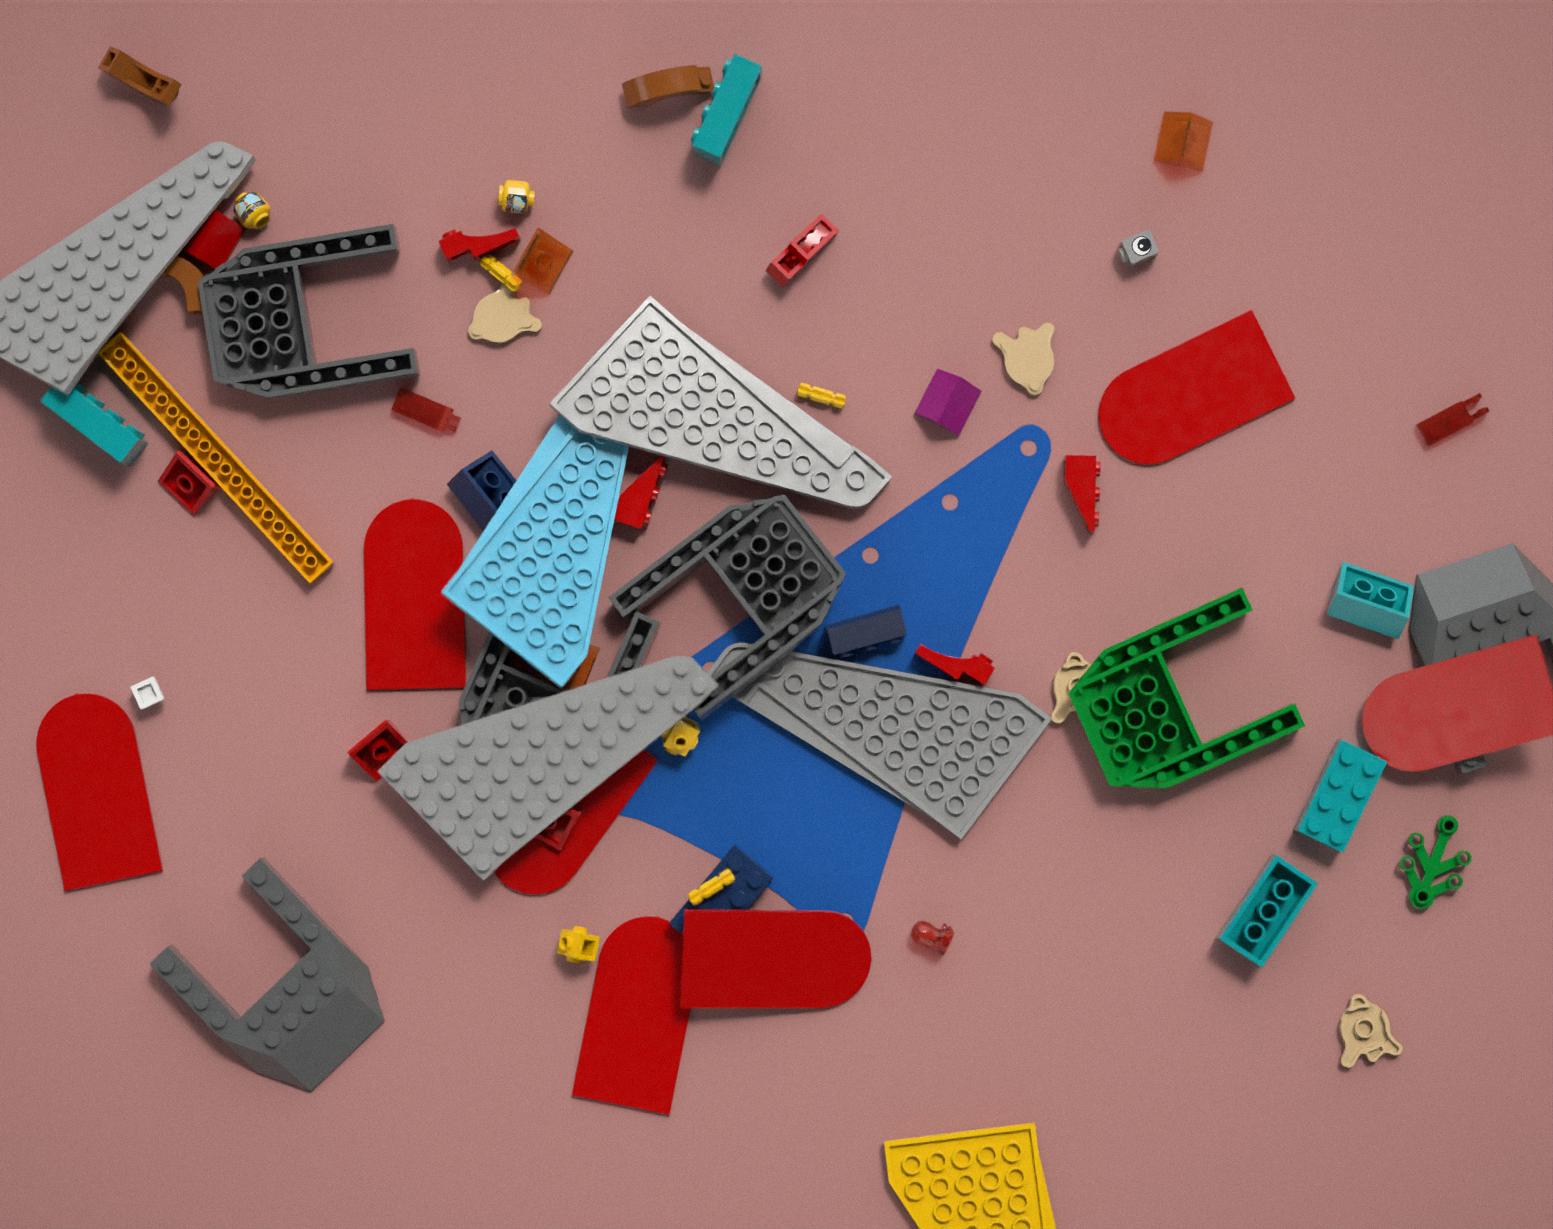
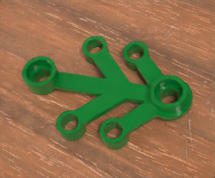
(1432, 865)

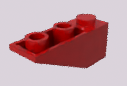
(1080, 481)
(636, 499)

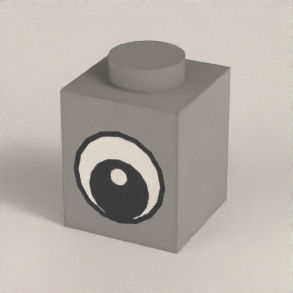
(1138, 248)

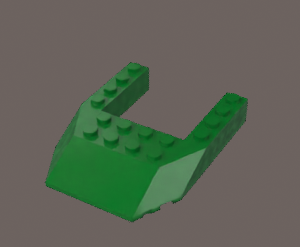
(1140, 718)

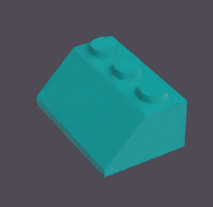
(1371, 600)

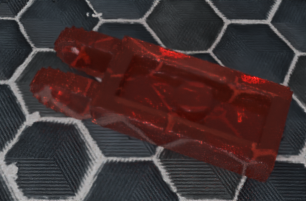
(1449, 420)

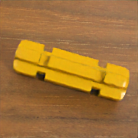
(501, 272)
(821, 395)
(711, 887)

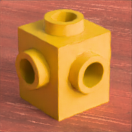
(681, 737)
(578, 944)

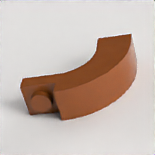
(139, 77)
(667, 84)
(188, 276)

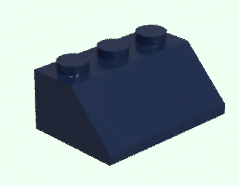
(482, 487)
(866, 631)

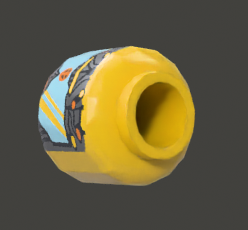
(515, 196)
(252, 210)

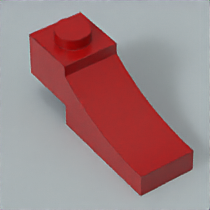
(457, 245)
(801, 250)
(975, 667)

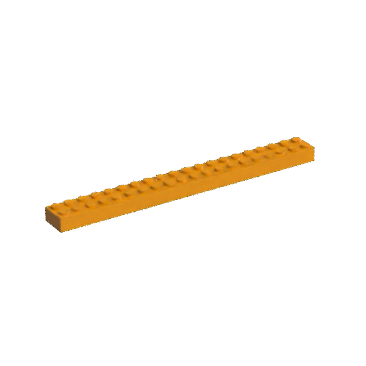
(216, 457)

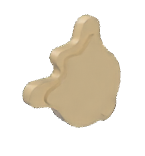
(502, 317)
(1028, 357)
(1063, 682)
(1365, 1031)

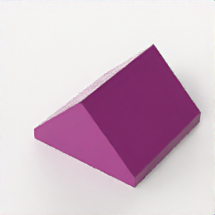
(948, 401)

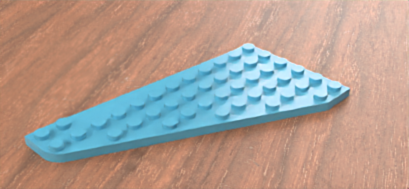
(546, 552)

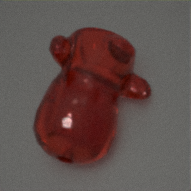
(929, 936)

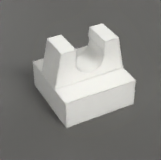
(147, 693)

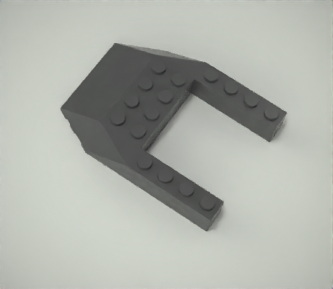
(262, 321)
(771, 569)
(1478, 607)
(498, 687)
(308, 1016)

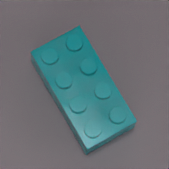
(727, 110)
(96, 423)
(1340, 795)
(1267, 910)

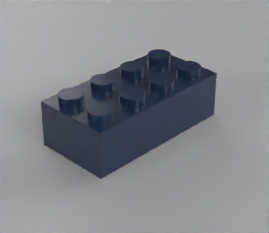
(738, 895)

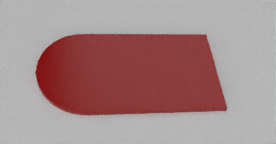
(1193, 393)
(409, 626)
(1461, 707)
(96, 792)
(541, 867)
(771, 959)
(635, 1018)

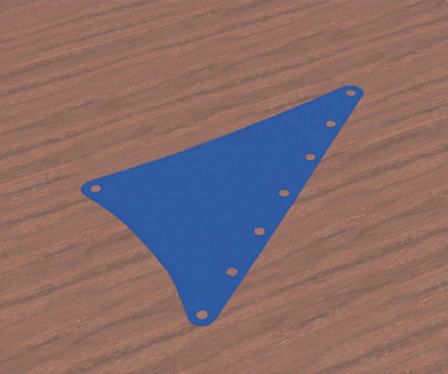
(783, 799)

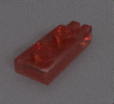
(424, 410)

